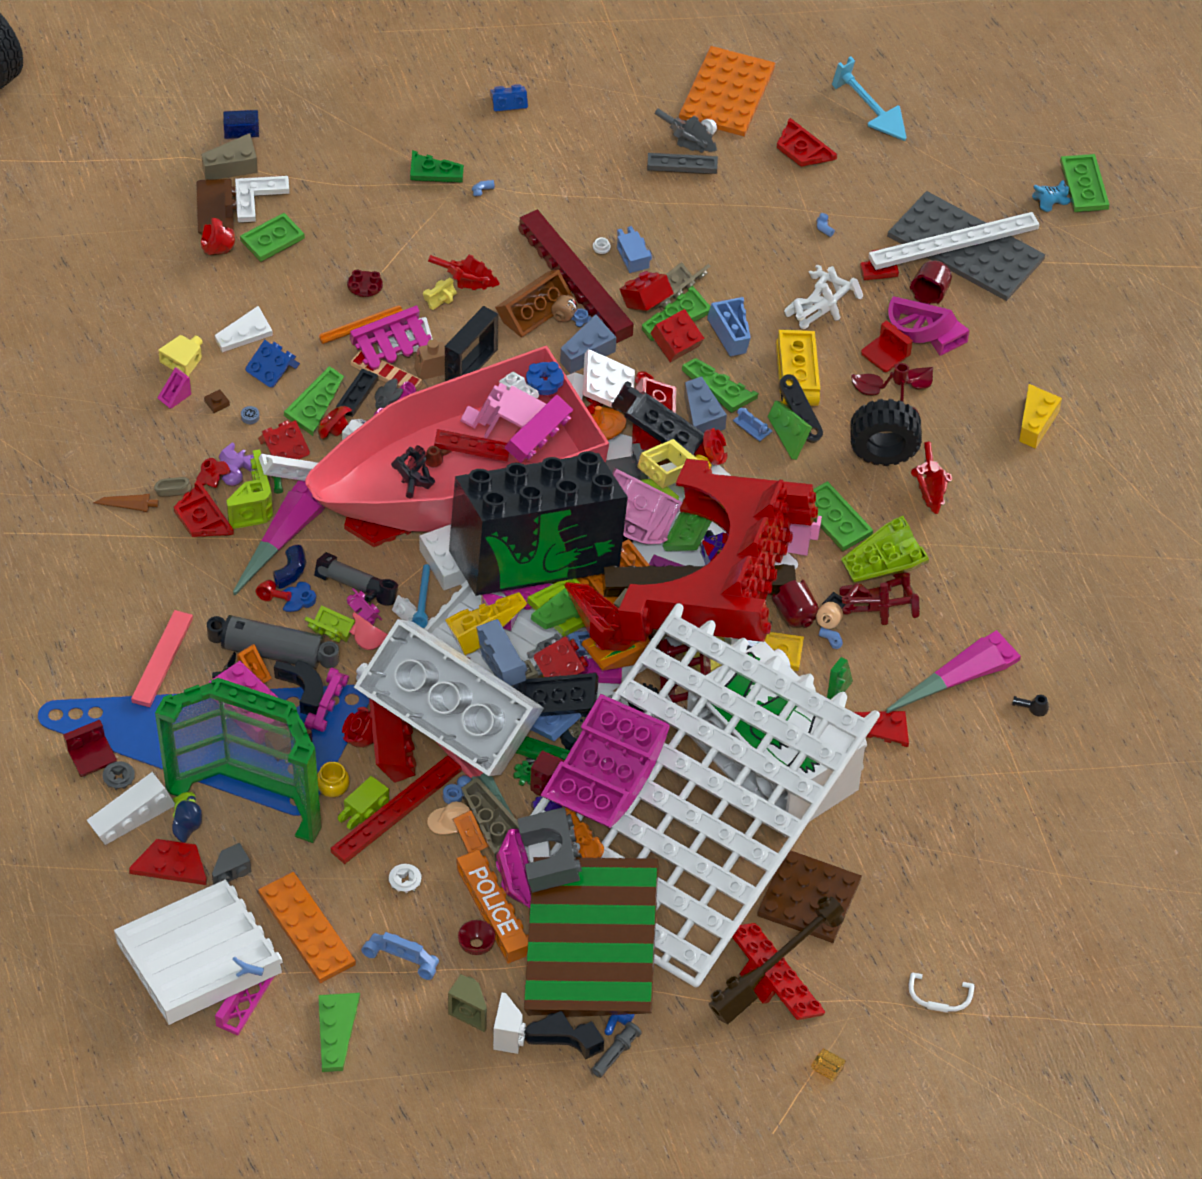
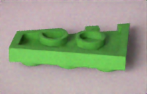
(790, 428)
(555, 611)

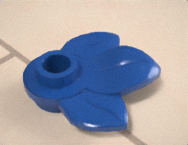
(301, 597)

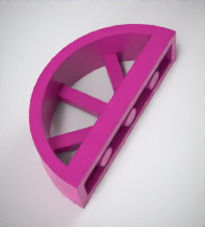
(939, 319)

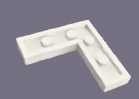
(249, 187)

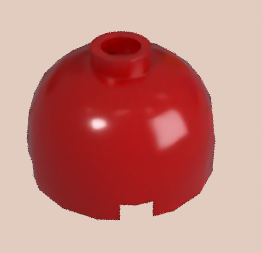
(358, 728)

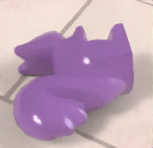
(235, 462)

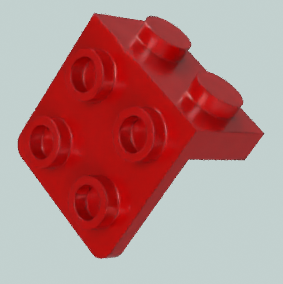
(888, 348)
(285, 441)
(561, 659)

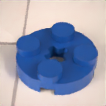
(545, 369)

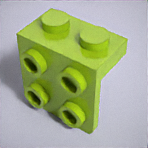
(331, 624)

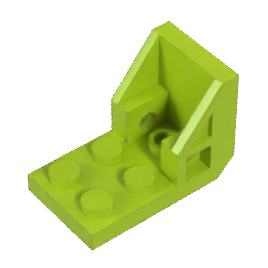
(250, 507)

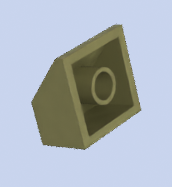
(467, 1002)

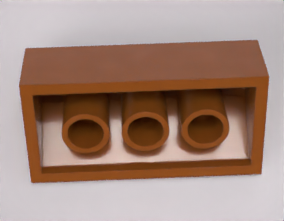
(533, 303)

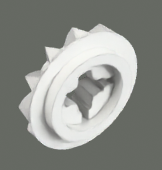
(401, 871)

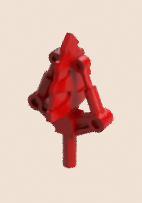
(468, 272)
(936, 480)

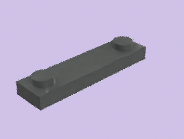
(682, 163)

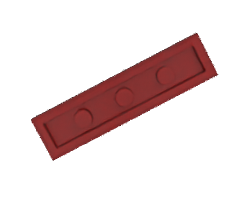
(471, 445)

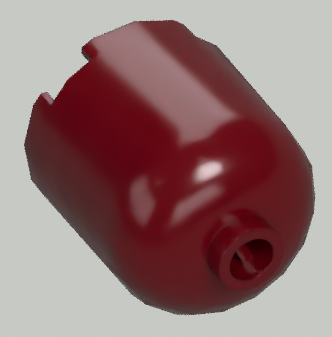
(931, 282)
(796, 604)

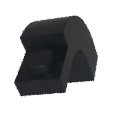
(307, 679)

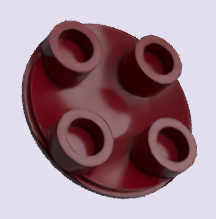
(365, 283)

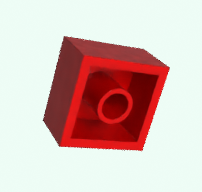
(646, 290)
(677, 335)

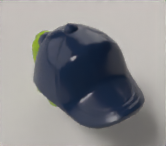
(186, 816)

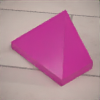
(176, 389)

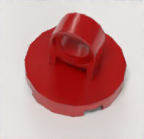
(713, 447)

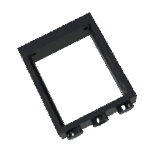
(482, 325)

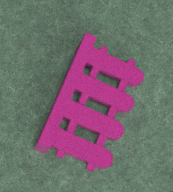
(390, 326)

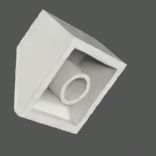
(508, 1027)

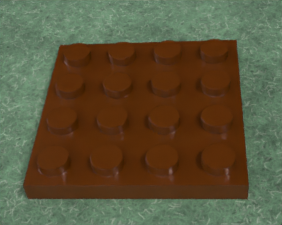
(799, 886)

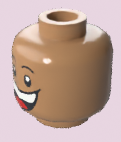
(564, 308)

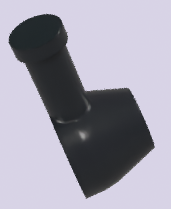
(1038, 706)

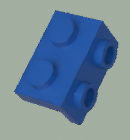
(509, 98)

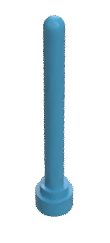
(420, 617)

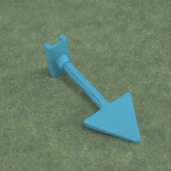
(886, 122)

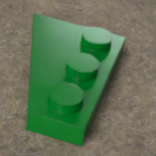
(429, 169)
(840, 678)

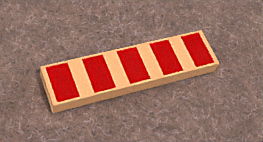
(386, 371)

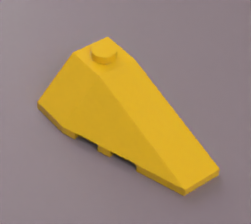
(464, 623)

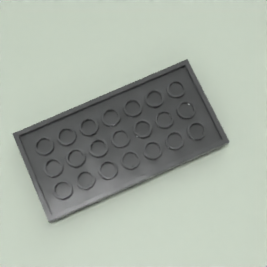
(993, 265)

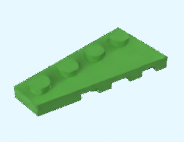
(690, 301)
(726, 392)
(314, 401)
(336, 1027)

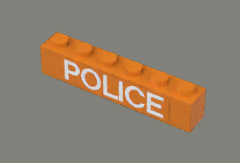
(493, 905)

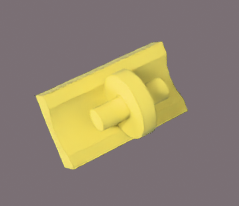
(441, 293)

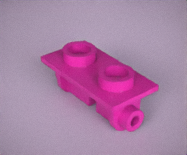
(358, 602)

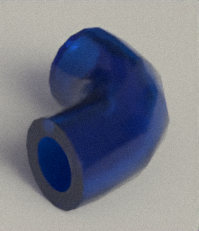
(293, 569)

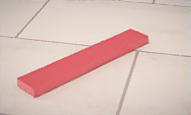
(162, 658)

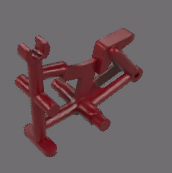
(879, 597)

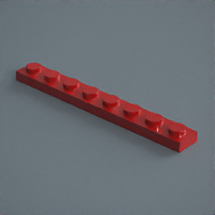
(395, 809)

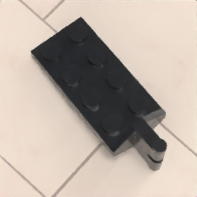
(657, 418)
(562, 693)

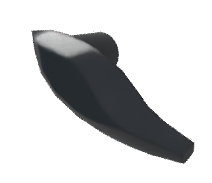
(231, 661)

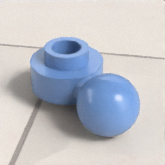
(455, 790)

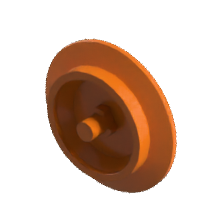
(609, 421)

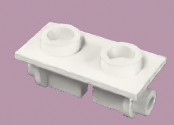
(404, 608)

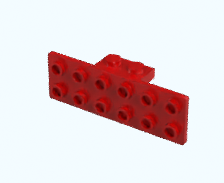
(779, 978)

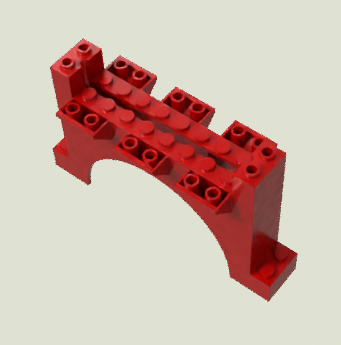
(741, 576)

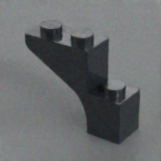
(558, 1031)

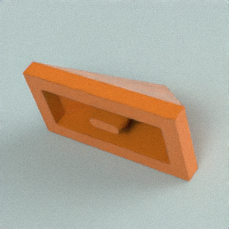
(252, 660)

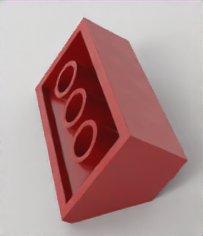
(664, 394)
(392, 743)

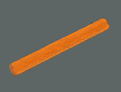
(345, 329)

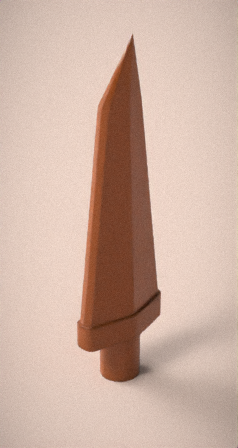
(134, 502)

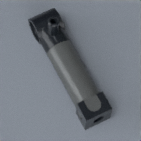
(384, 590)

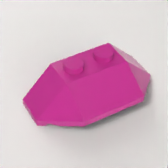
(511, 864)

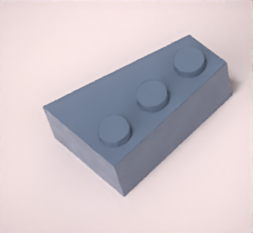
(703, 407)

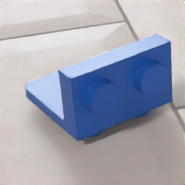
(270, 363)

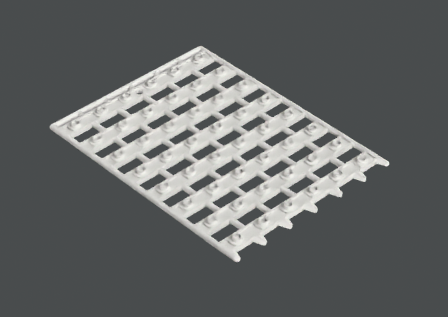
(730, 792)

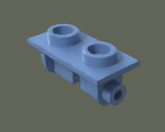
(752, 425)

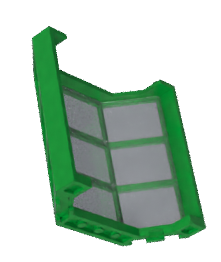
(243, 737)

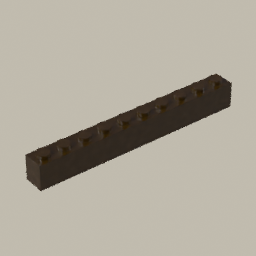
(618, 578)

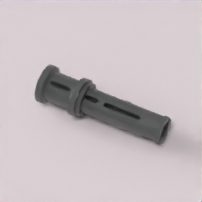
(621, 1042)

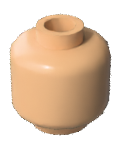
(829, 615)

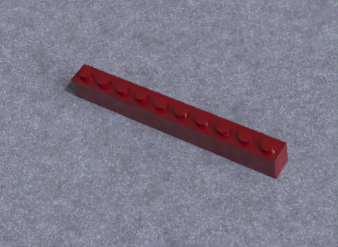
(575, 273)

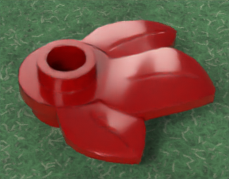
(211, 472)

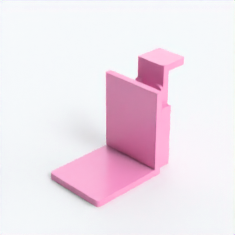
(511, 405)
(802, 536)

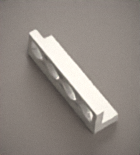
(285, 467)

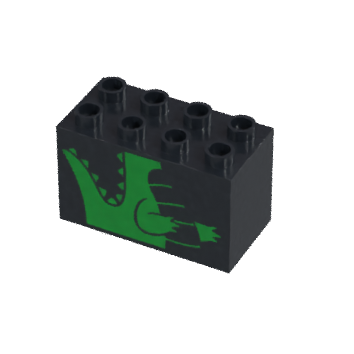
(537, 523)

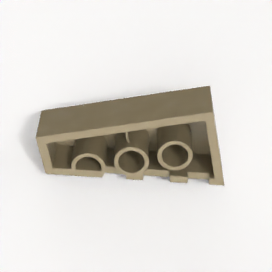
(489, 813)

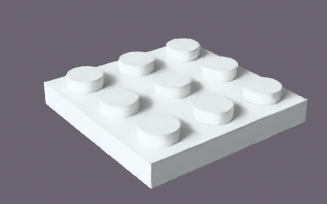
(604, 378)

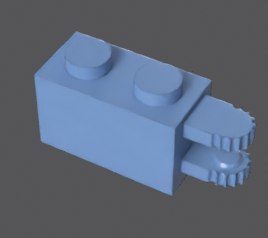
(633, 250)

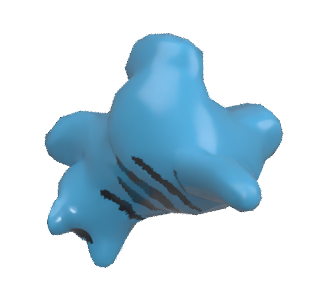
(1050, 195)

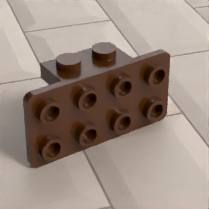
(215, 201)

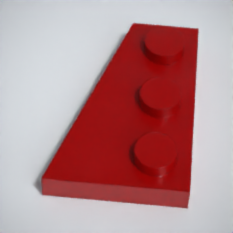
(889, 727)

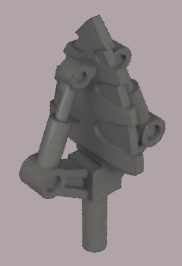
(690, 133)

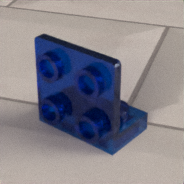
(240, 123)

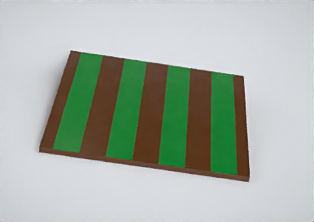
(594, 941)

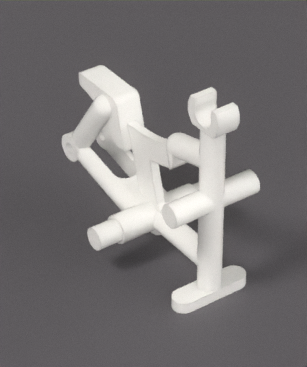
(825, 303)

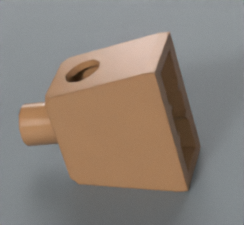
(430, 360)

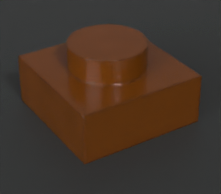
(216, 401)

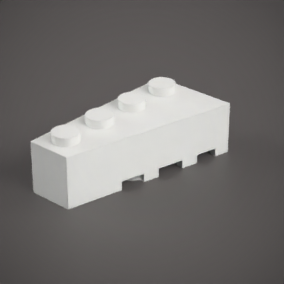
(131, 809)

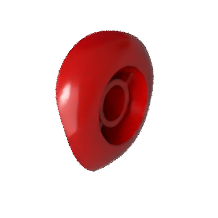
(333, 422)

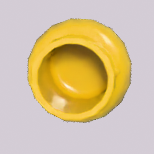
(333, 780)

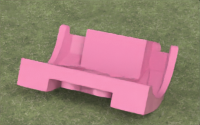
(647, 511)

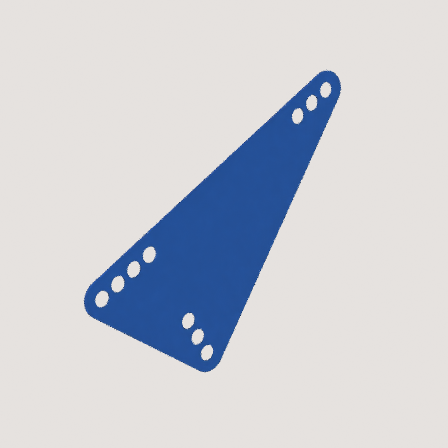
(134, 734)

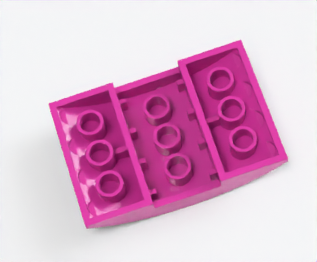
(608, 762)

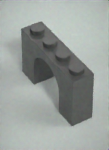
(562, 866)

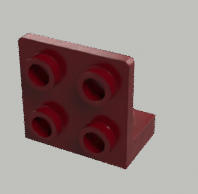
(89, 748)

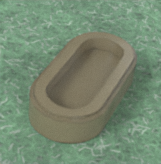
(172, 486)

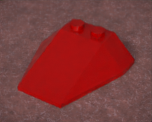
(598, 617)

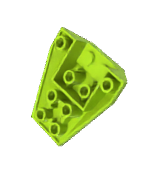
(885, 553)

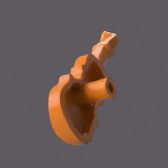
(589, 846)

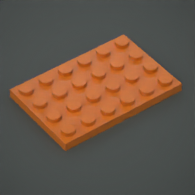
(728, 90)

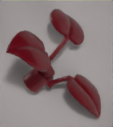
(871, 384)

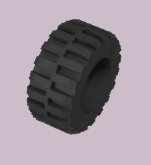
(886, 417)

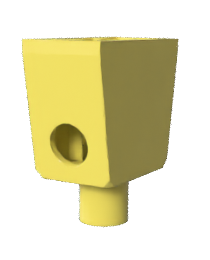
(181, 353)

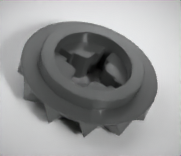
(116, 769)

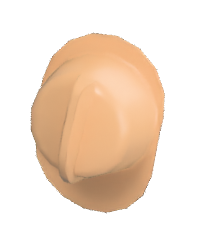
(441, 820)

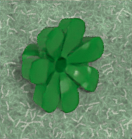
(523, 773)

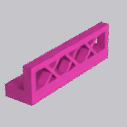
(231, 1004)

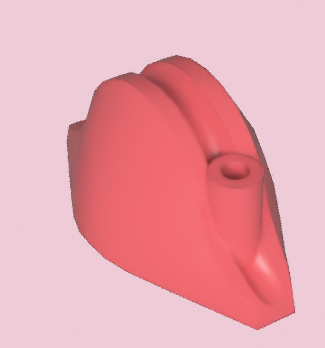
(366, 634)

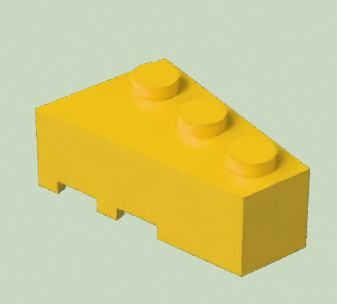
(1038, 415)

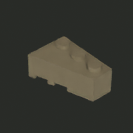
(230, 159)

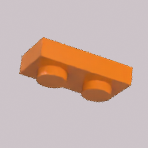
(469, 832)

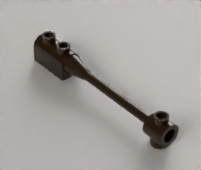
(740, 993)

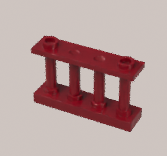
(704, 661)

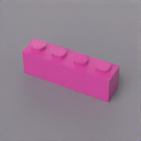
(540, 427)

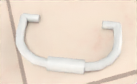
(939, 1006)

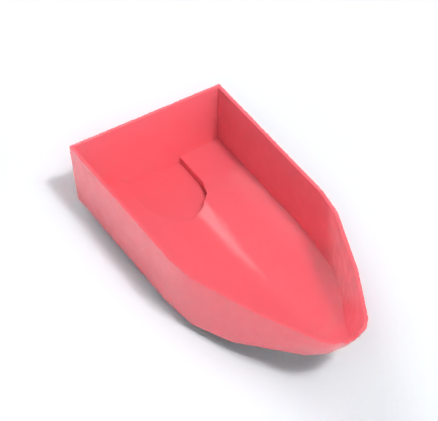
(359, 475)

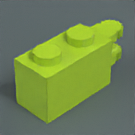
(364, 802)

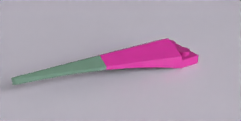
(293, 515)
(979, 659)

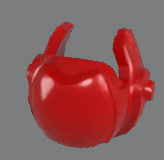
(216, 238)

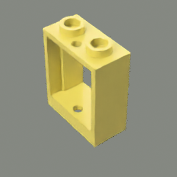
(668, 450)

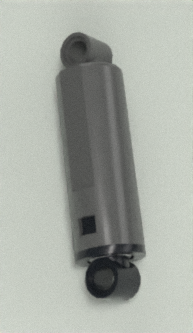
(273, 641)

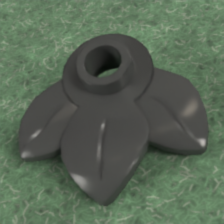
(387, 394)

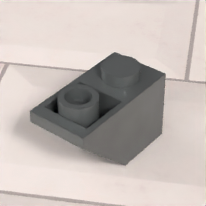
(231, 864)

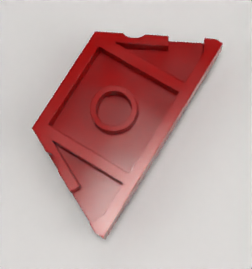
(803, 146)
(201, 514)
(372, 533)
(171, 861)

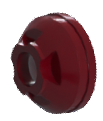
(476, 930)

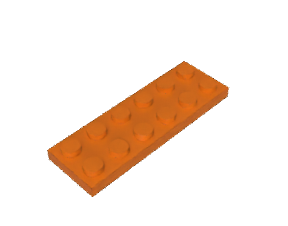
(307, 927)

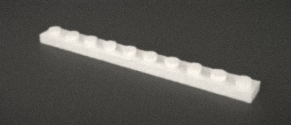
(953, 240)

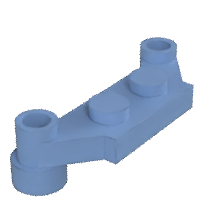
(404, 949)

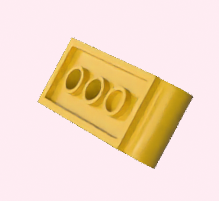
(798, 357)

